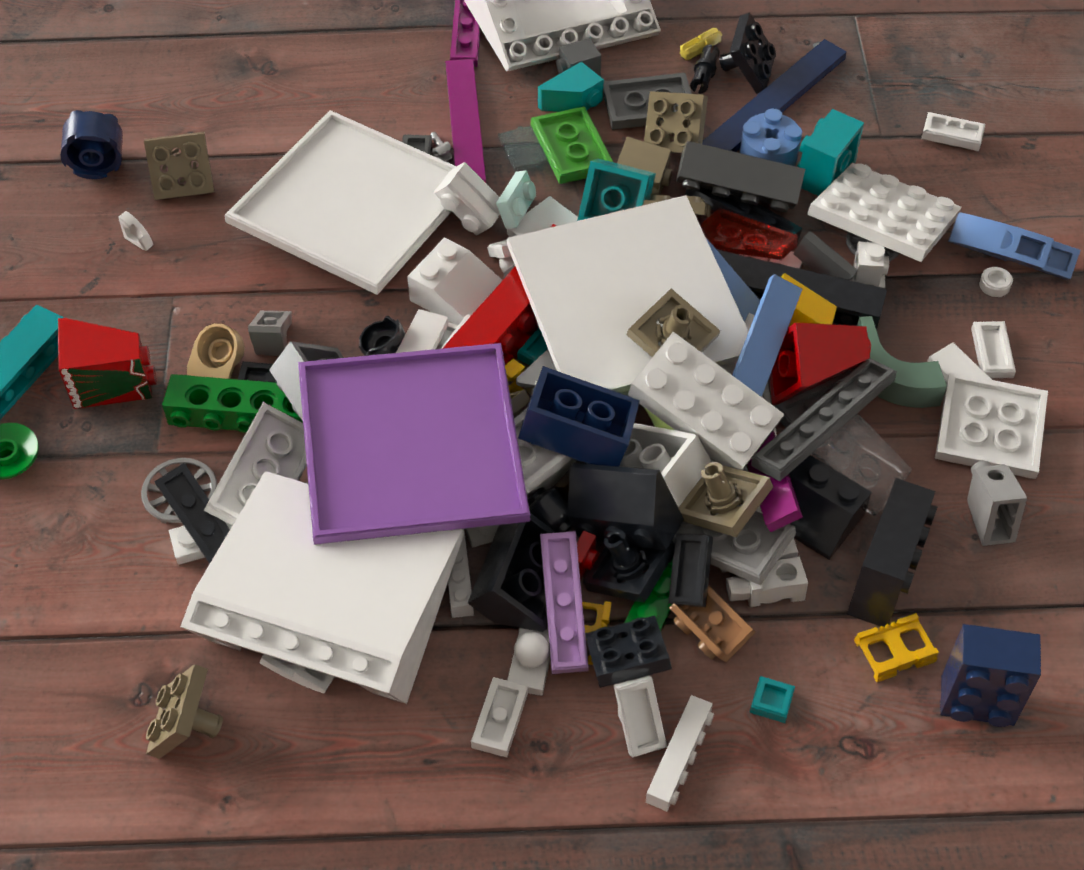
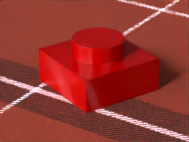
(586, 552)

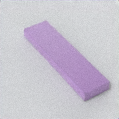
(563, 602)

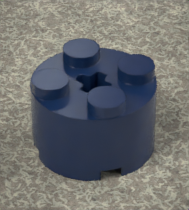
(91, 144)

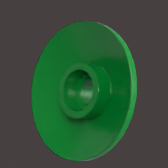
(20, 446)

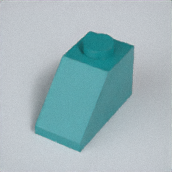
(571, 90)

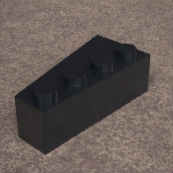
(893, 552)

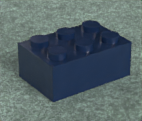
(579, 419)
(990, 675)

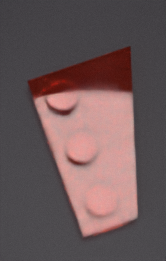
(747, 236)

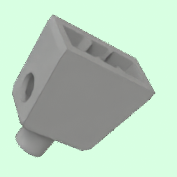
(995, 503)

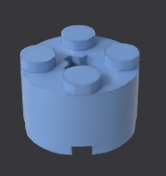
(772, 137)

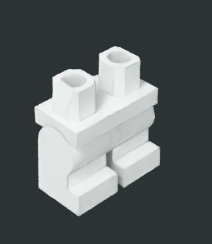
(784, 581)

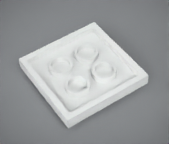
(992, 424)

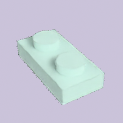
(516, 199)

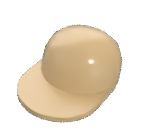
(216, 352)

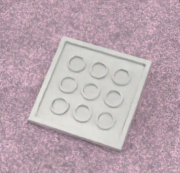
(885, 211)

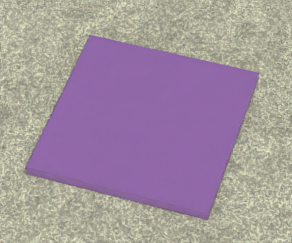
(410, 443)

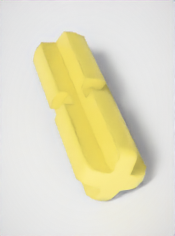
(695, 46)

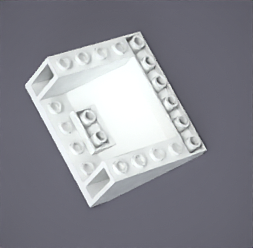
(533, 30)
(328, 607)

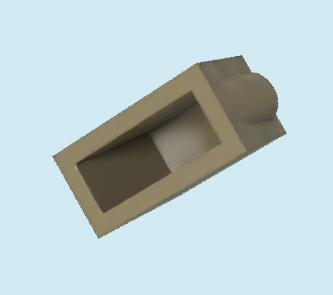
(649, 158)

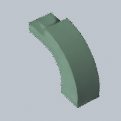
(915, 383)

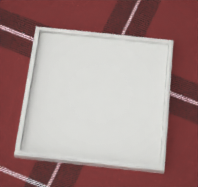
(347, 201)
(607, 272)

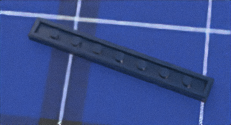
(779, 93)

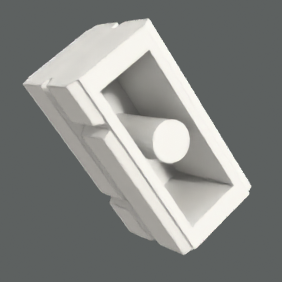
(469, 199)

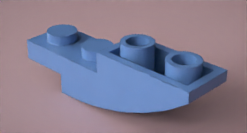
(1014, 244)

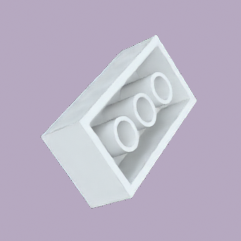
(705, 400)

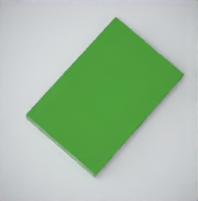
(569, 143)

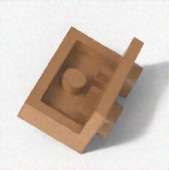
(716, 625)

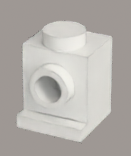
(871, 264)

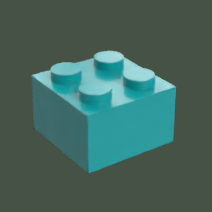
(829, 150)
(614, 188)

